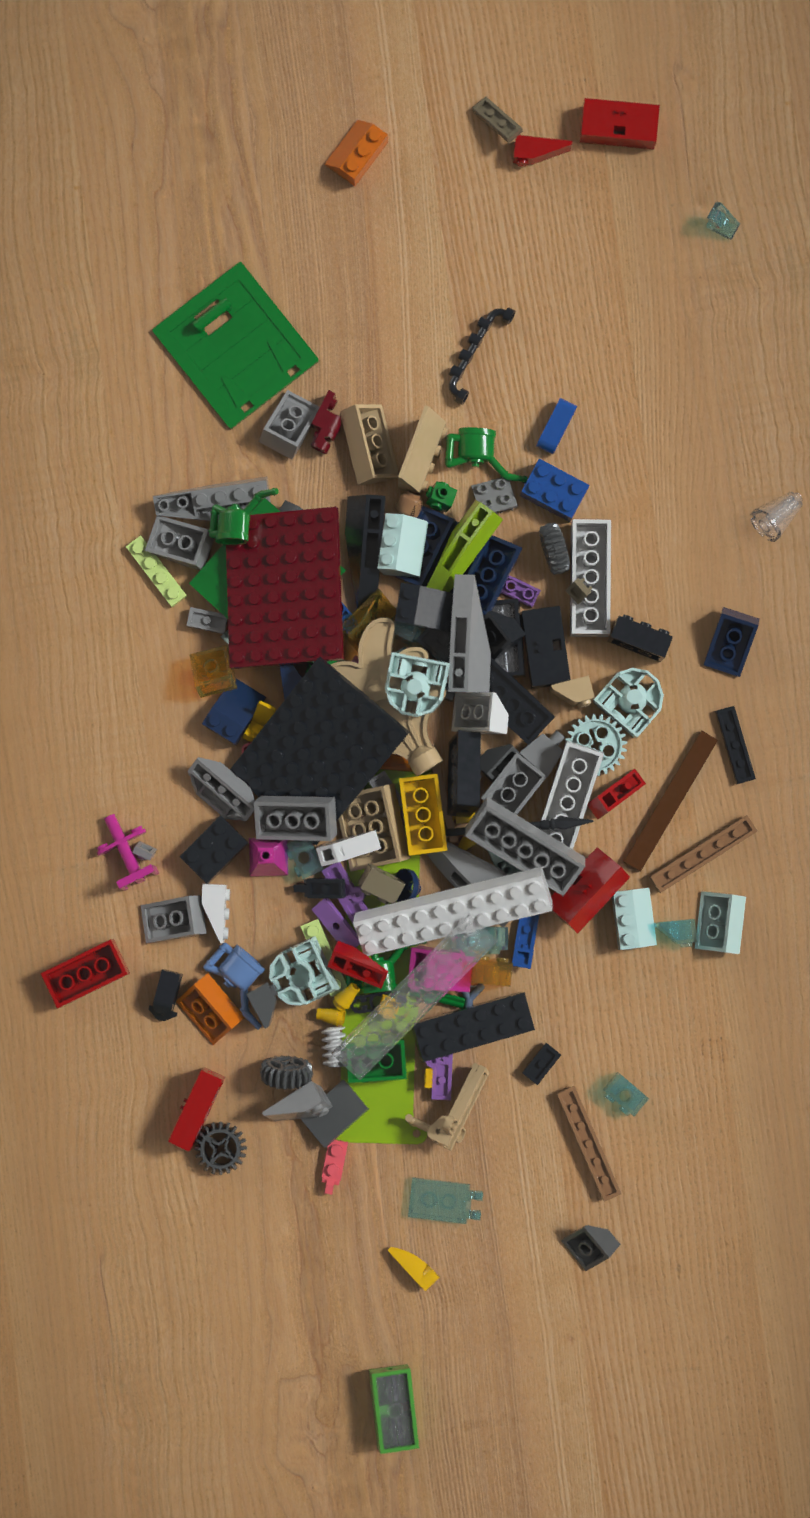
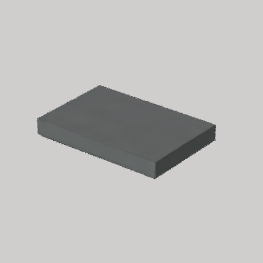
(345, 1111)

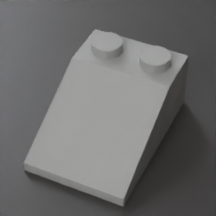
(289, 424)
(180, 542)
(173, 919)
(303, 1103)

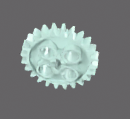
(612, 738)

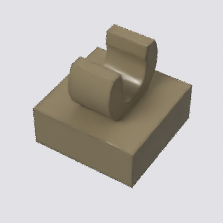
(578, 590)

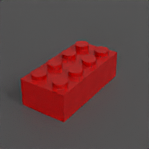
(85, 973)

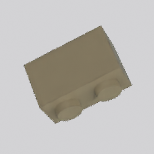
(381, 884)

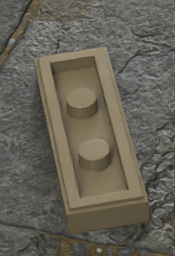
(497, 119)

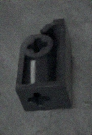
(166, 995)

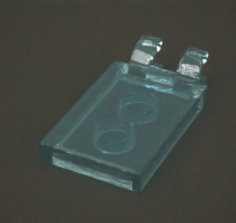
(443, 1200)

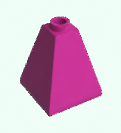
(276, 863)

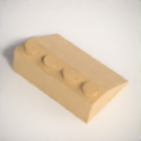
(422, 452)
(378, 811)

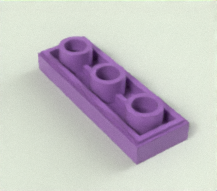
(524, 592)
(330, 917)

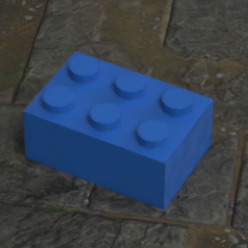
(554, 490)

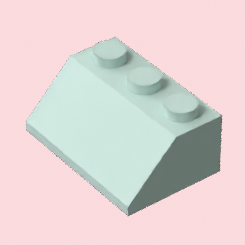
(402, 545)
(634, 919)
(720, 922)

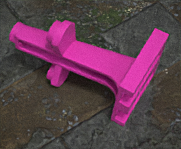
(136, 874)

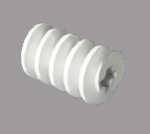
(332, 1040)

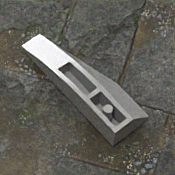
(198, 502)
(468, 641)
(464, 868)

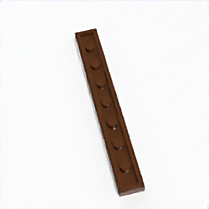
(670, 801)

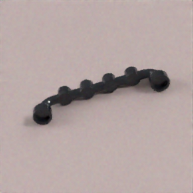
(475, 341)

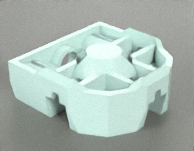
(420, 682)
(626, 697)
(304, 973)

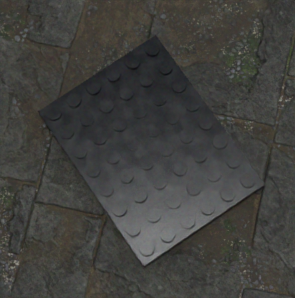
(321, 741)

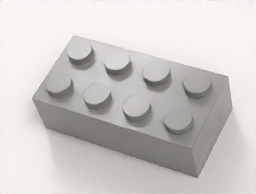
(295, 818)

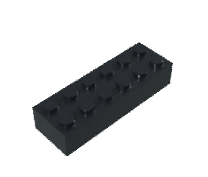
(472, 1026)

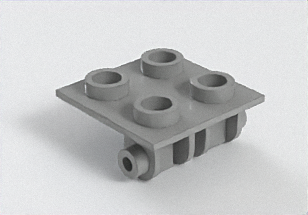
(495, 495)

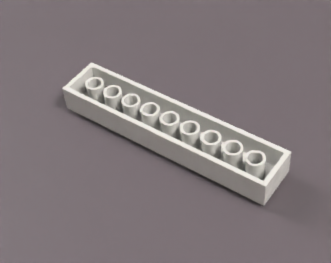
(439, 913)

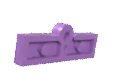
(354, 897)
(441, 1077)

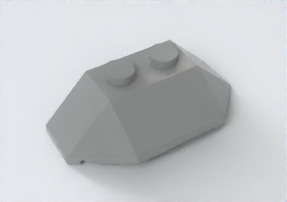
(222, 789)

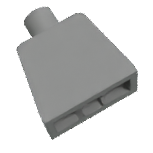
(544, 752)

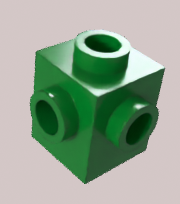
(440, 496)

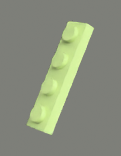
(156, 572)
(315, 929)

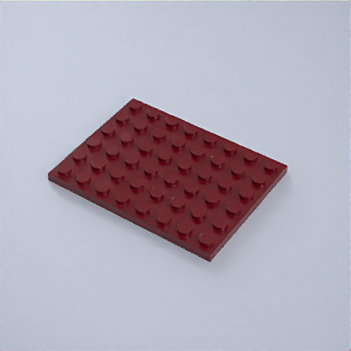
(286, 590)

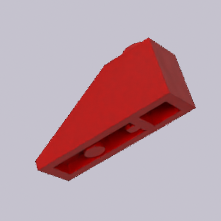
(533, 150)
(616, 794)
(357, 965)

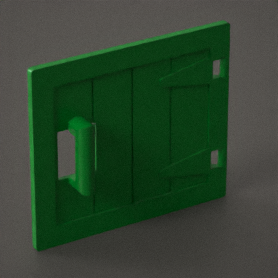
(245, 355)

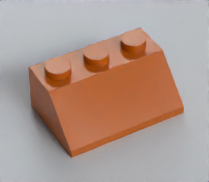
(357, 151)
(210, 1009)

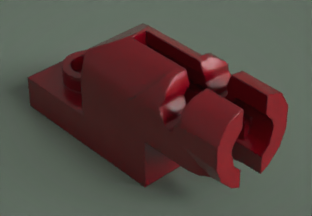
(326, 423)

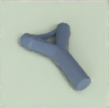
(469, 997)

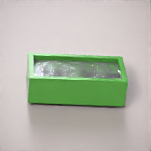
(394, 1409)

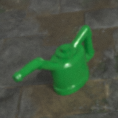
(475, 448)
(232, 524)
(389, 983)

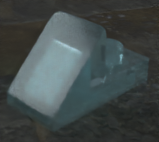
(722, 221)

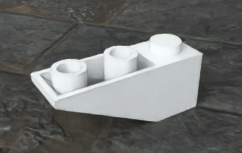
(348, 848)
(214, 904)

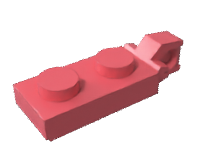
(334, 1164)

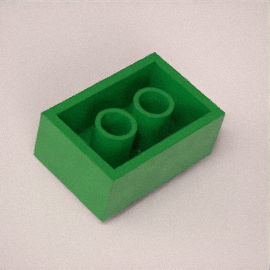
(390, 1067)

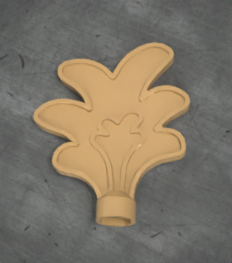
(371, 677)

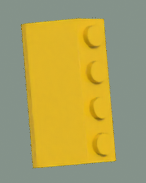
(423, 814)

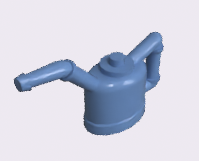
(238, 971)

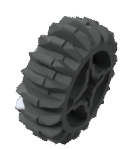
(554, 548)
(286, 1072)
(213, 1142)

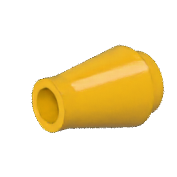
(345, 997)
(331, 1015)

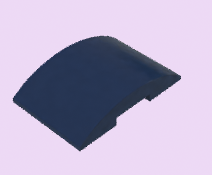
(490, 566)

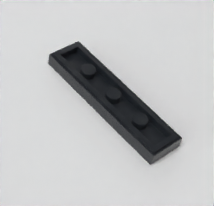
(735, 745)

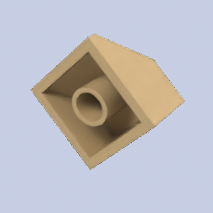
(574, 691)

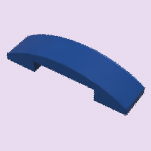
(525, 941)

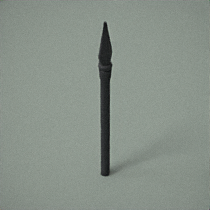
(560, 823)

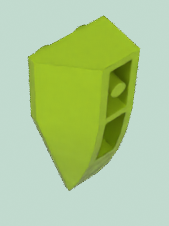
(464, 545)

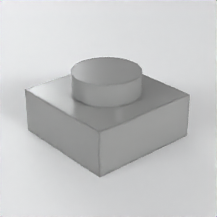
(144, 851)

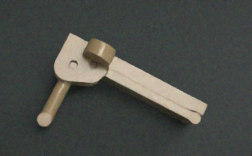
(450, 1128)

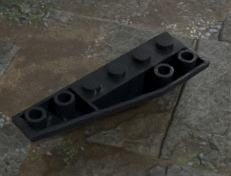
(363, 542)

